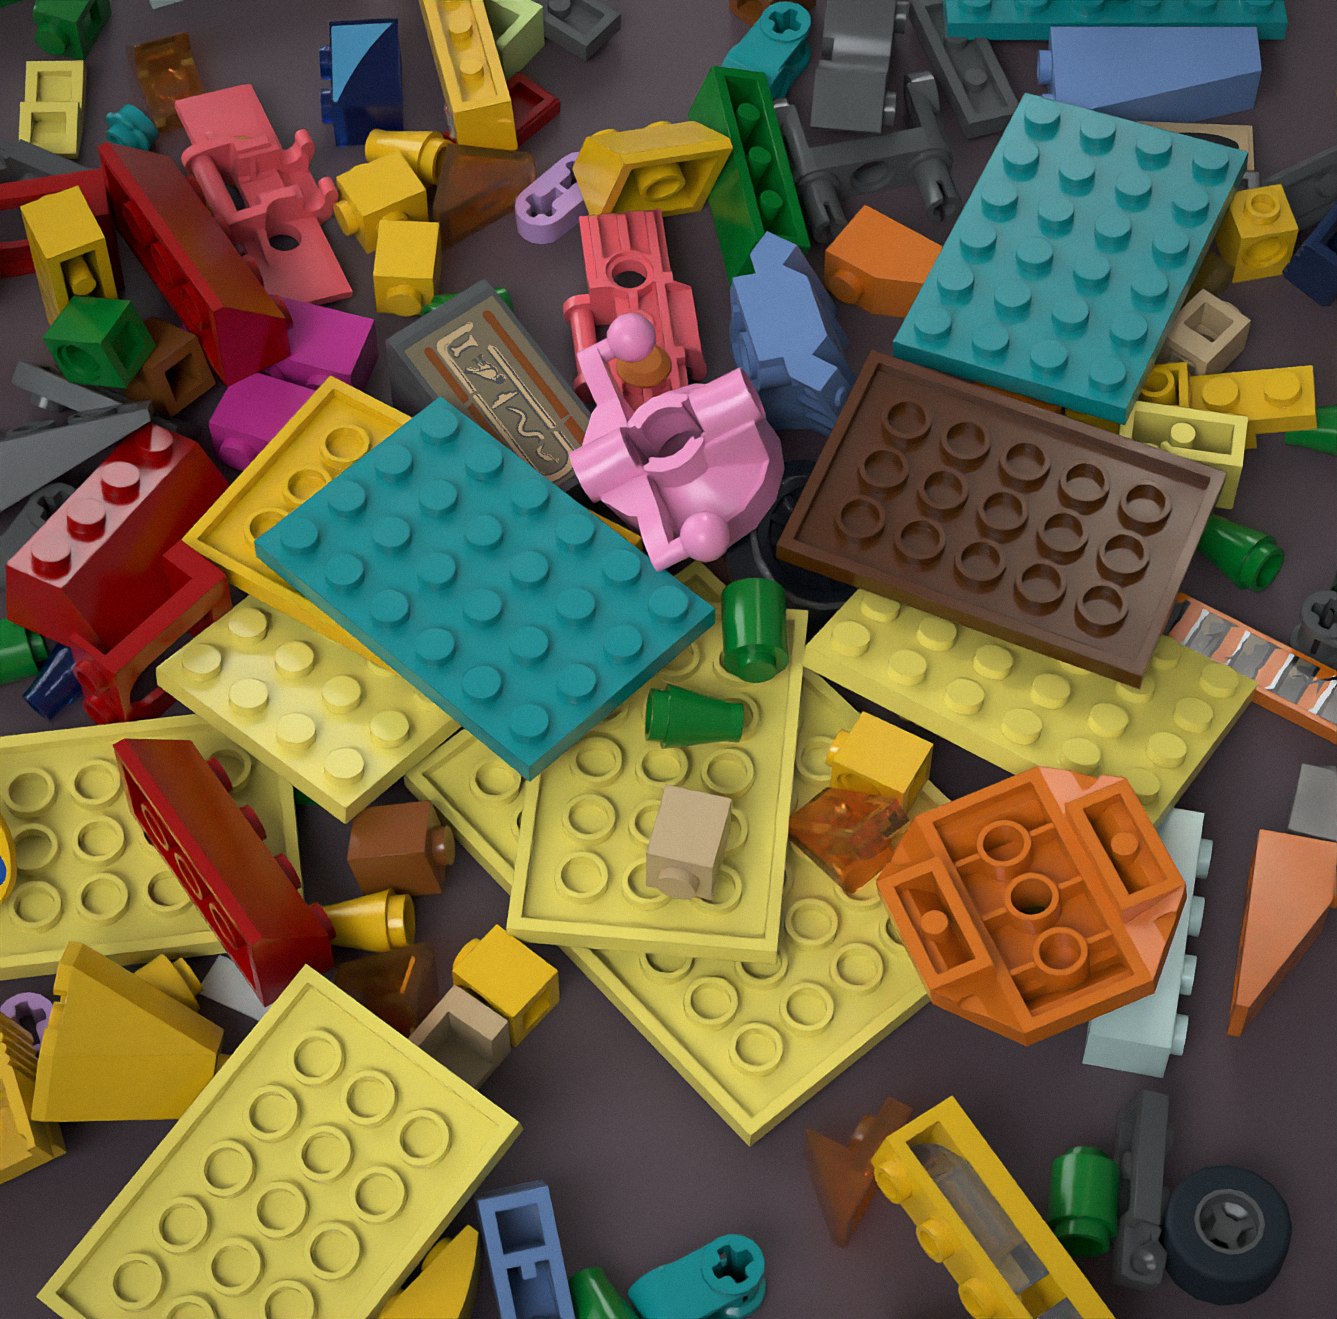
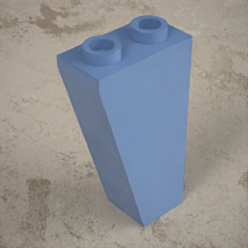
(1153, 71)

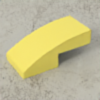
(54, 106)

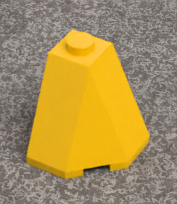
(119, 1047)

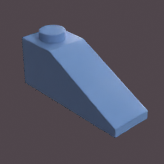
(524, 1252)

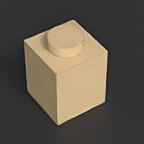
(688, 843)

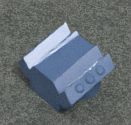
(789, 339)

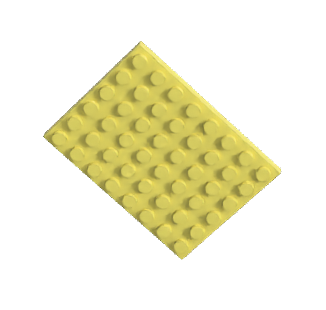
(737, 1031)

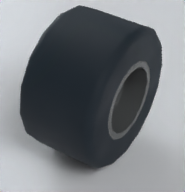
(1237, 1212)

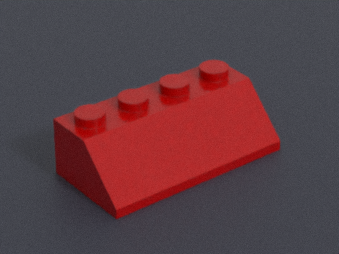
(195, 262)
(101, 553)
(224, 864)

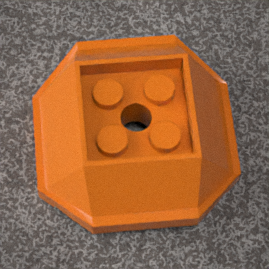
(1025, 843)

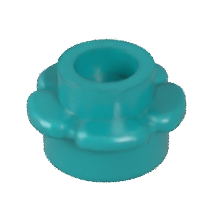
(131, 128)

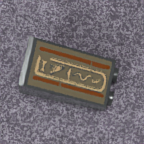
(497, 377)

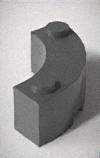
(853, 86)

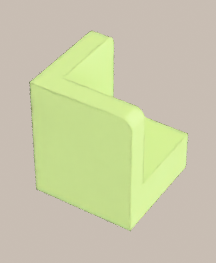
(516, 32)

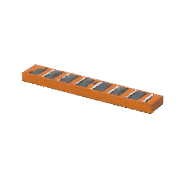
(1286, 678)

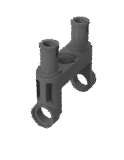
(906, 159)

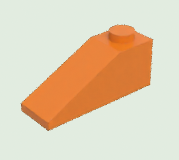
(878, 264)
(1283, 914)

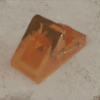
(164, 75)
(847, 834)
(845, 1175)

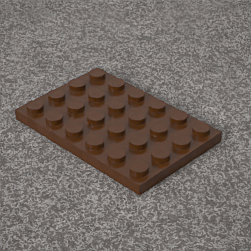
(1003, 517)

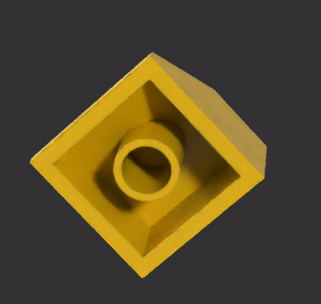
(651, 168)

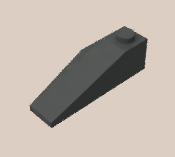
(42, 451)

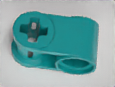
(775, 47)
(696, 1287)

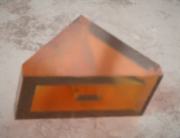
(478, 189)
(394, 985)

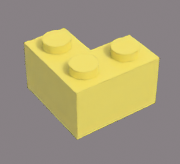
(1195, 435)

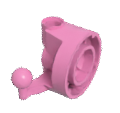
(685, 466)

